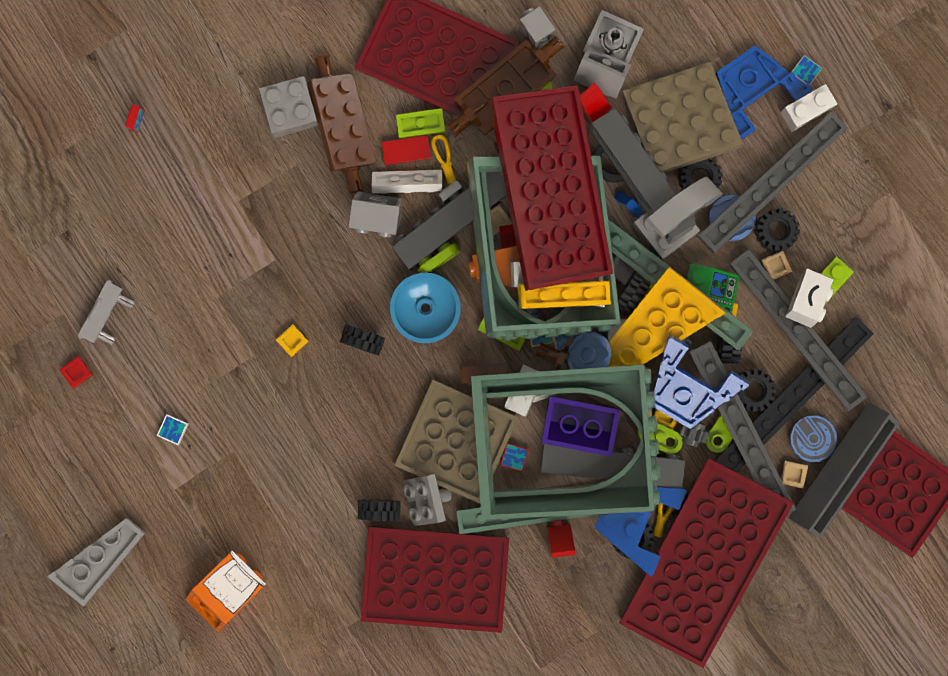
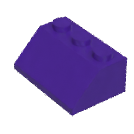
(580, 426)

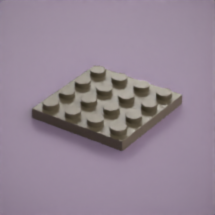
(683, 118)
(445, 440)

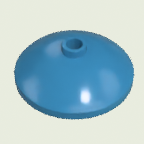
(420, 325)

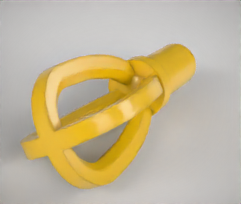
(447, 166)
(661, 520)

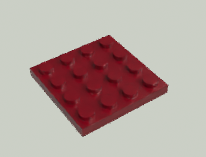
(901, 495)

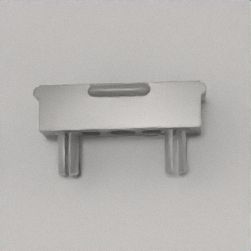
(101, 311)

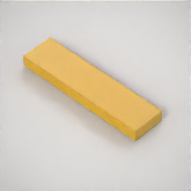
(565, 295)

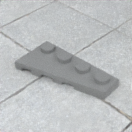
(94, 565)

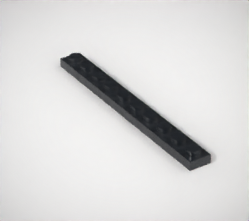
(798, 392)

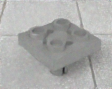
(616, 33)
(425, 500)

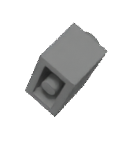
(536, 27)
(603, 70)

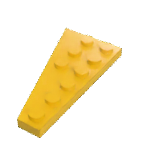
(668, 309)

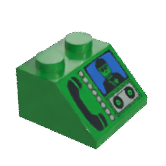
(716, 284)

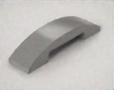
(683, 206)

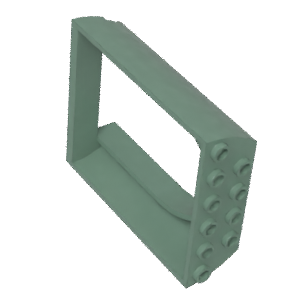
(501, 313)
(627, 491)

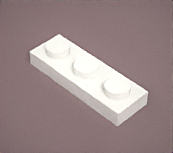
(406, 181)

